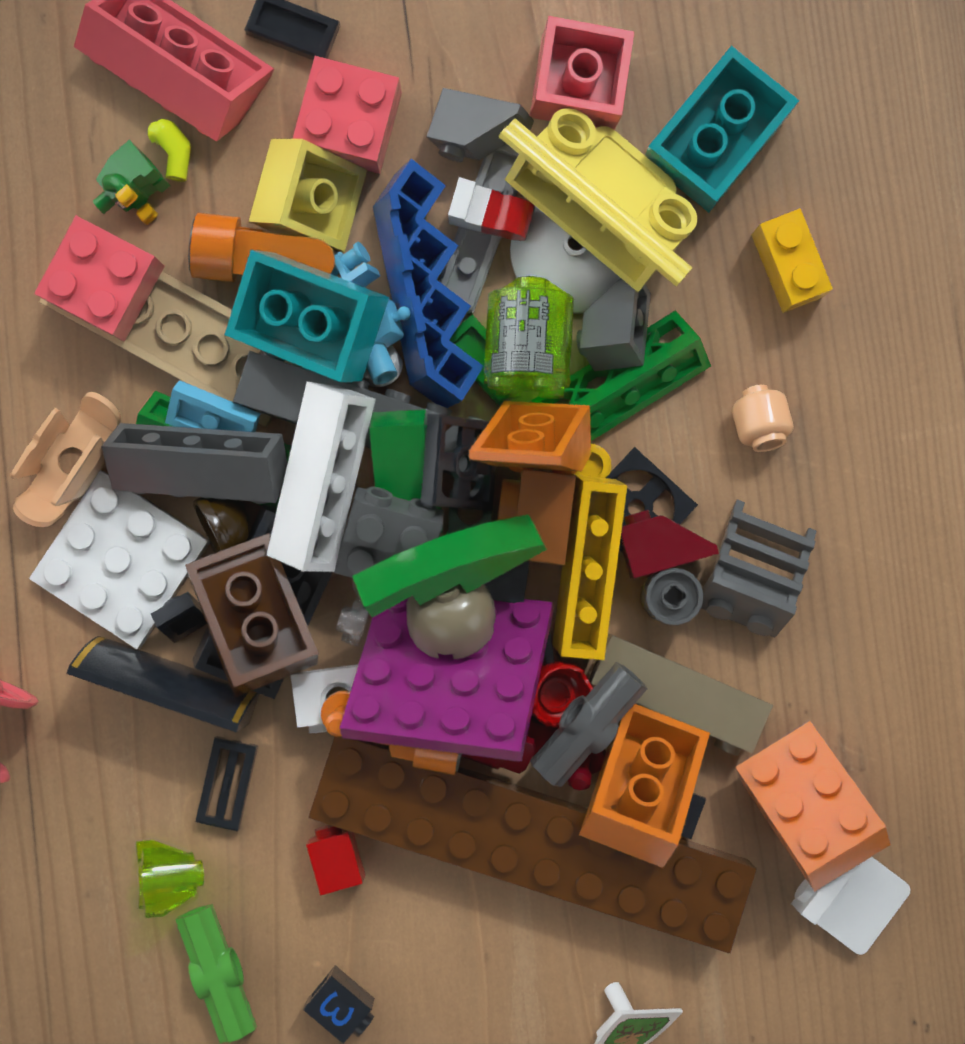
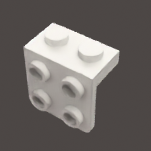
(855, 904)

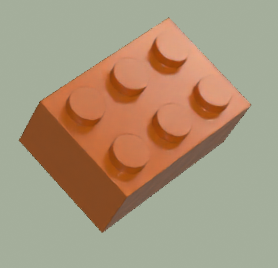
(645, 785)
(813, 806)

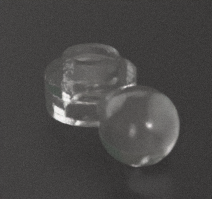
(353, 621)

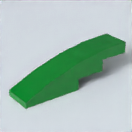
(462, 558)

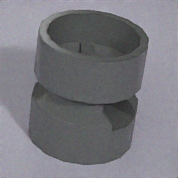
(671, 596)

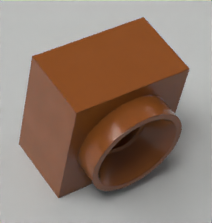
(548, 502)

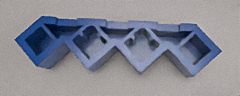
(413, 260)

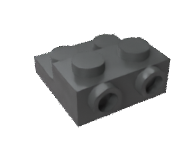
(384, 527)

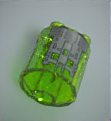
(529, 339)

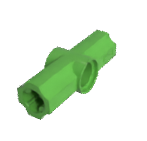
(216, 973)

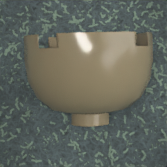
(452, 622)

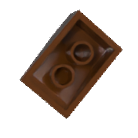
(252, 615)

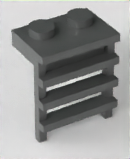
(750, 593)

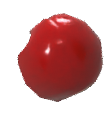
(556, 689)

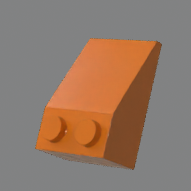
(536, 437)

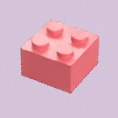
(582, 70)
(349, 111)
(99, 278)

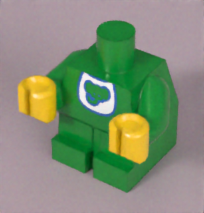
(129, 181)

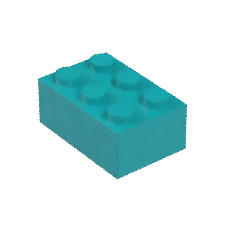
(721, 128)
(306, 316)

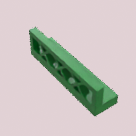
(635, 388)

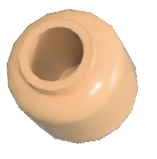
(762, 418)

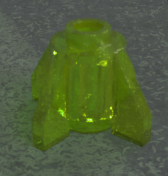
(165, 877)

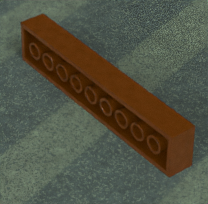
(529, 843)

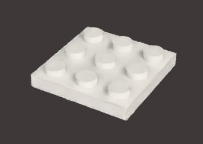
(119, 560)

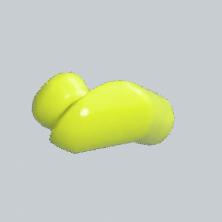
(175, 145)

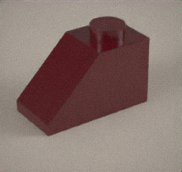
(659, 544)

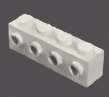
(317, 481)

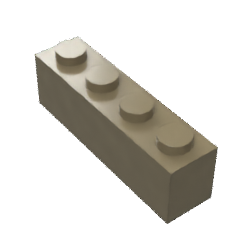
(690, 696)

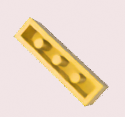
(589, 568)

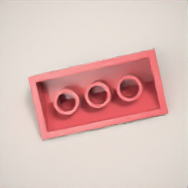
(174, 60)

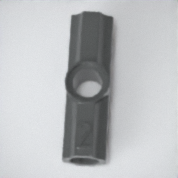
(588, 724)

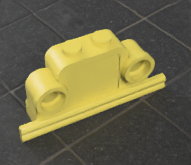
(603, 195)

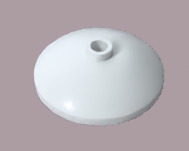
(548, 256)

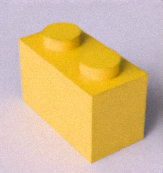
(791, 260)

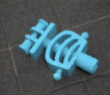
(380, 363)

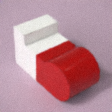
(490, 211)

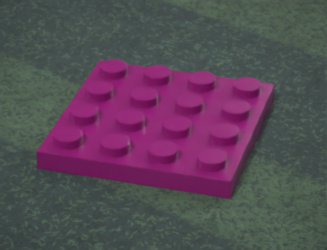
(448, 703)

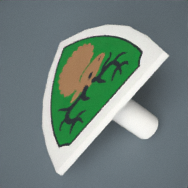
(632, 1025)

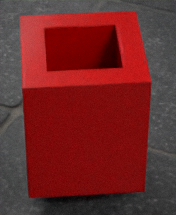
(335, 859)

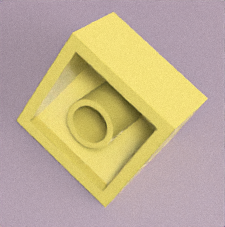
(307, 192)

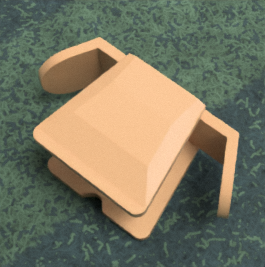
(53, 488)

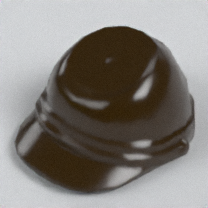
(222, 521)

